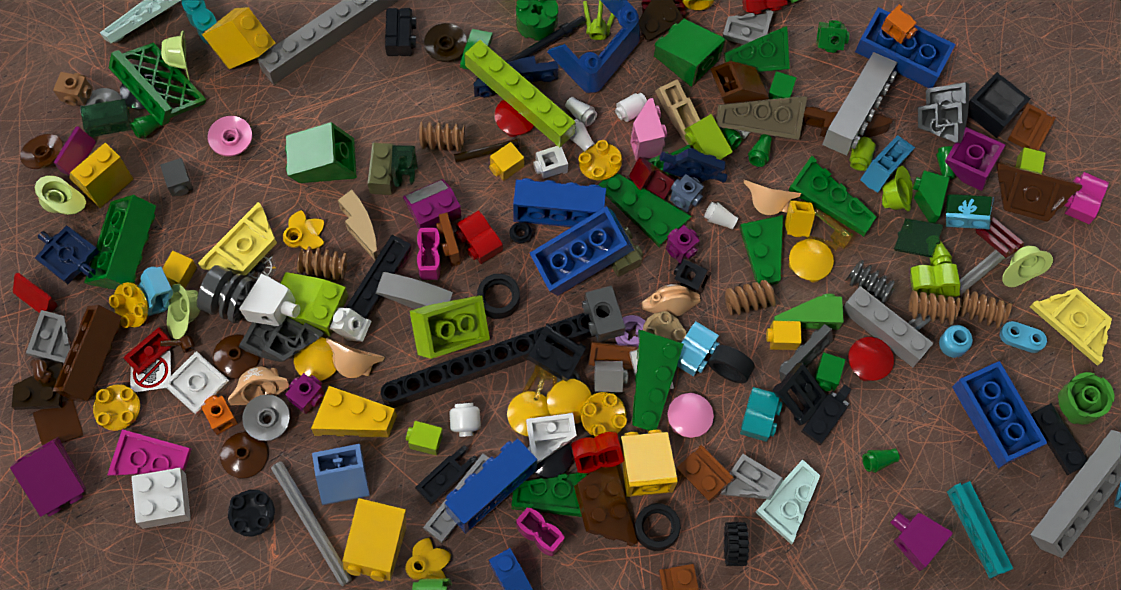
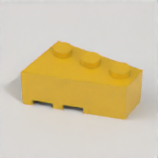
(353, 416)

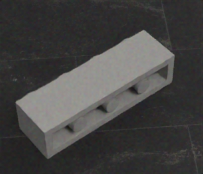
(886, 326)

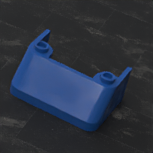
(592, 70)

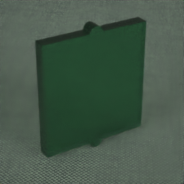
(918, 238)

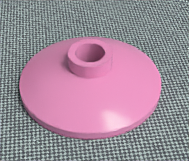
(227, 128)

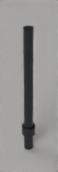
(564, 30)

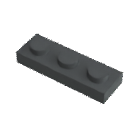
(809, 351)

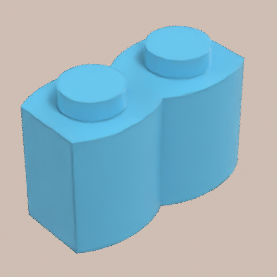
(156, 289)
(696, 347)

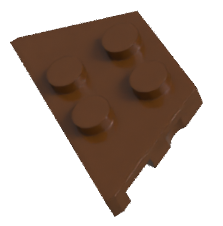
(1033, 192)
(605, 506)

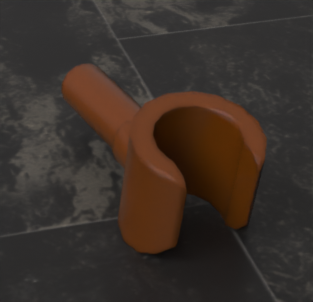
(186, 343)

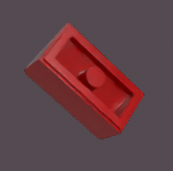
(32, 294)
(147, 351)

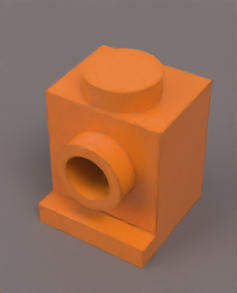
(899, 25)
(221, 421)

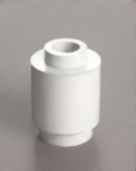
(630, 107)

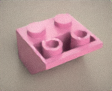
(647, 132)

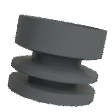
(224, 293)

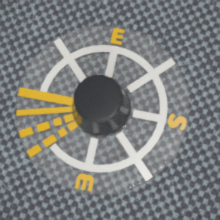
(265, 266)

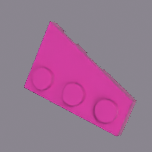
(146, 455)

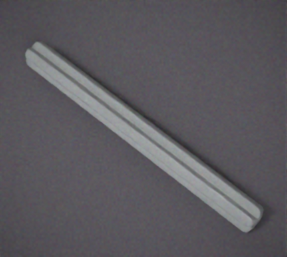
(966, 282)
(311, 523)

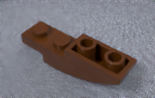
(822, 119)

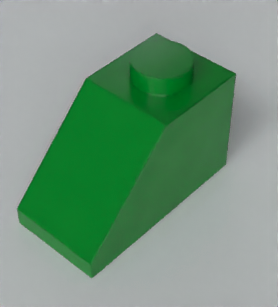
(930, 194)

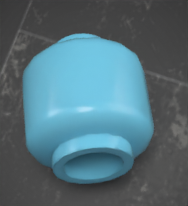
(955, 341)

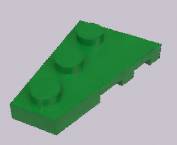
(764, 53)
(764, 248)
(549, 495)

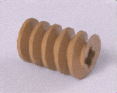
(441, 137)
(322, 264)
(749, 296)
(933, 307)
(984, 309)

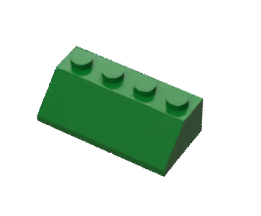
(121, 242)

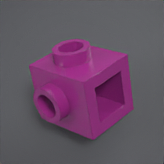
(682, 243)
(305, 393)

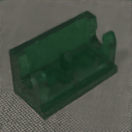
(106, 118)
(403, 163)

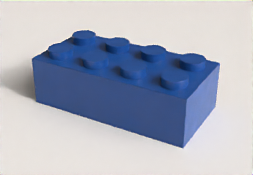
(916, 58)
(555, 203)
(581, 251)
(999, 414)
(491, 485)

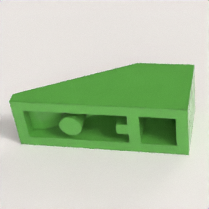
(816, 312)

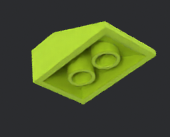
(316, 299)
(449, 326)

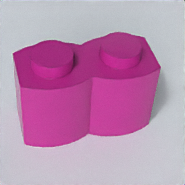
(1087, 201)
(429, 252)
(534, 528)

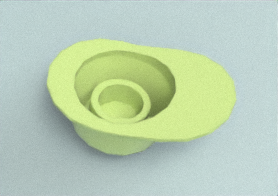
(174, 52)
(58, 196)
(1025, 265)
(181, 310)

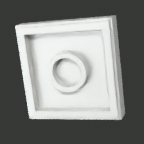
(196, 382)

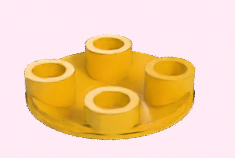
(600, 161)
(811, 260)
(130, 304)
(315, 360)
(568, 398)
(116, 407)
(525, 407)
(603, 414)

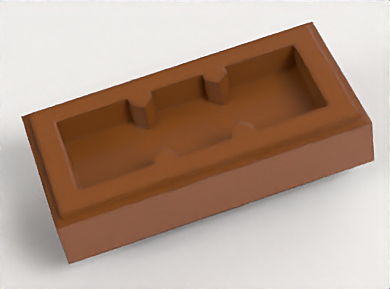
(611, 352)

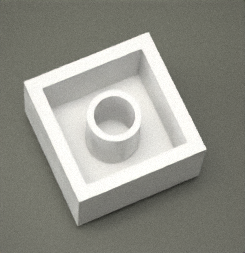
(161, 498)

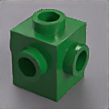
(832, 36)

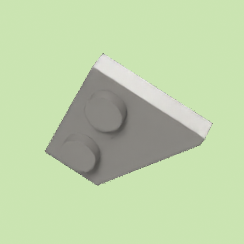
(747, 27)
(49, 338)
(752, 480)

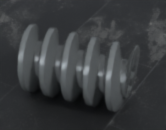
(871, 281)

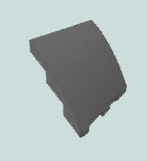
(945, 111)
(279, 342)

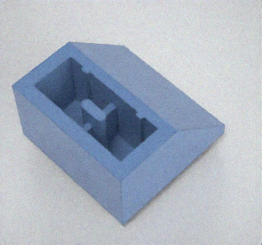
(340, 474)

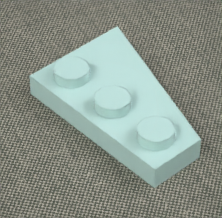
(790, 501)

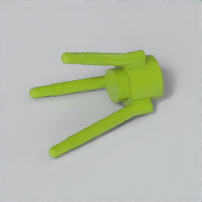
(598, 28)

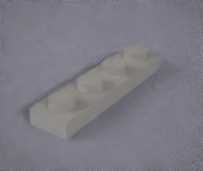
(441, 524)

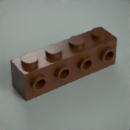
(87, 354)

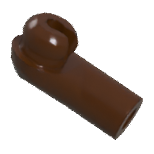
(39, 370)

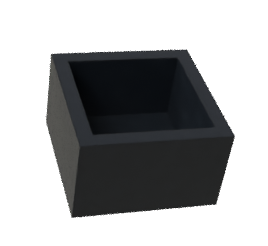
(997, 104)

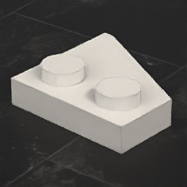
(550, 434)

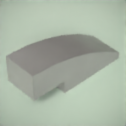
(411, 291)

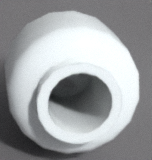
(465, 419)

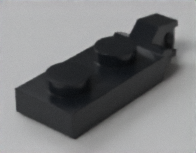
(827, 415)

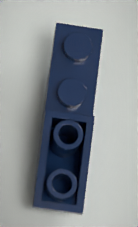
(528, 69)

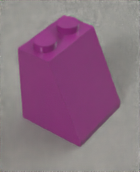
(48, 478)

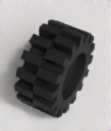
(736, 544)

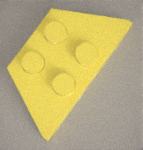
(243, 244)
(1077, 321)

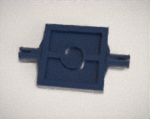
(694, 165)
(67, 254)

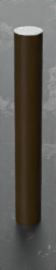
(483, 151)

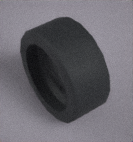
(500, 279)
(731, 364)
(675, 525)

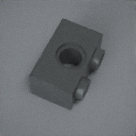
(603, 300)

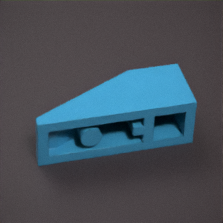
(887, 163)

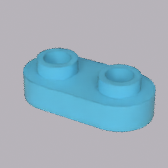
(1024, 337)

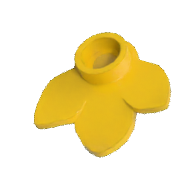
(306, 230)
(430, 559)

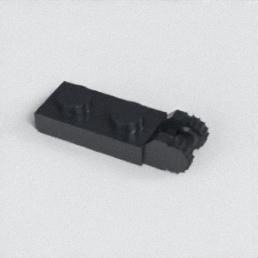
(444, 476)

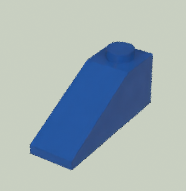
(509, 571)

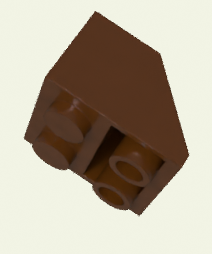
(738, 83)

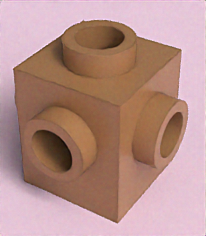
(73, 89)

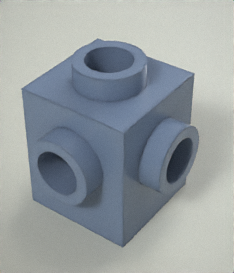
(686, 192)

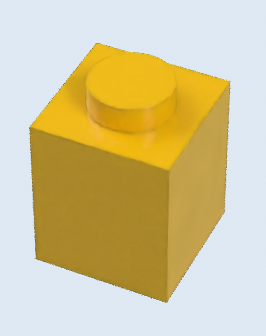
(506, 161)
(799, 218)
(179, 269)
(784, 335)

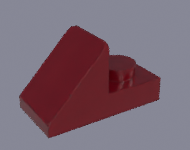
(652, 178)

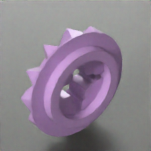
(631, 321)

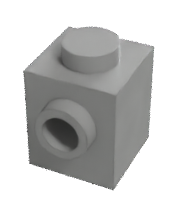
(609, 376)

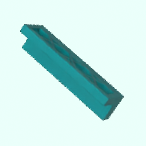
(979, 529)

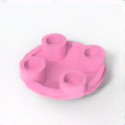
(690, 415)

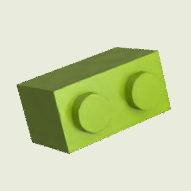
(707, 138)

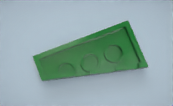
(831, 198)
(644, 209)
(655, 371)

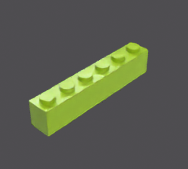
(520, 93)

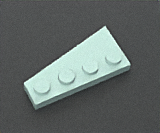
(134, 18)

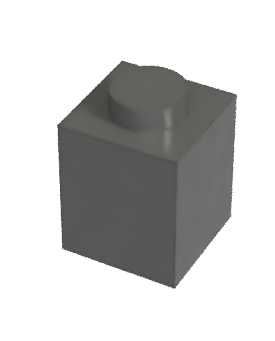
(176, 177)

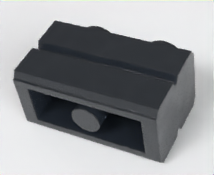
(399, 32)

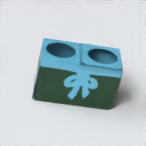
(969, 211)

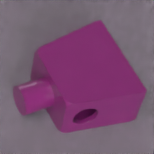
(919, 538)

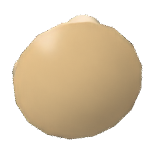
(665, 325)

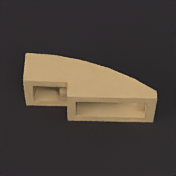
(677, 107)
(359, 222)

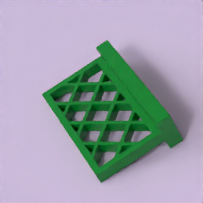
(143, 88)

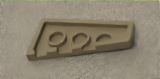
(771, 117)

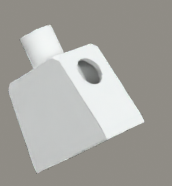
(269, 303)

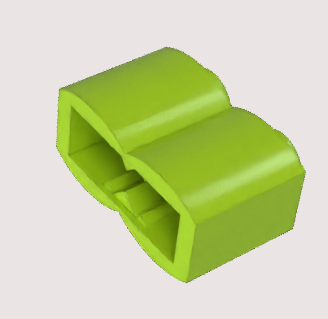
(937, 279)

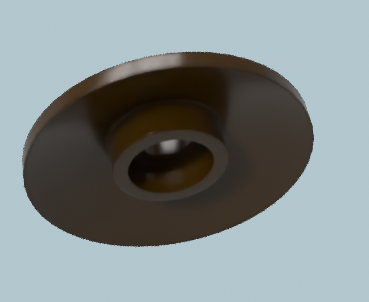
(445, 34)

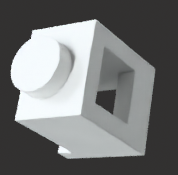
(553, 156)
(350, 324)

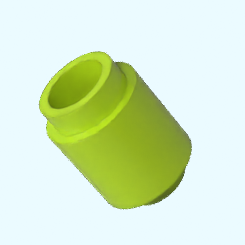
(862, 155)

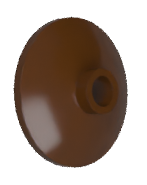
(41, 151)
(233, 366)
(244, 466)

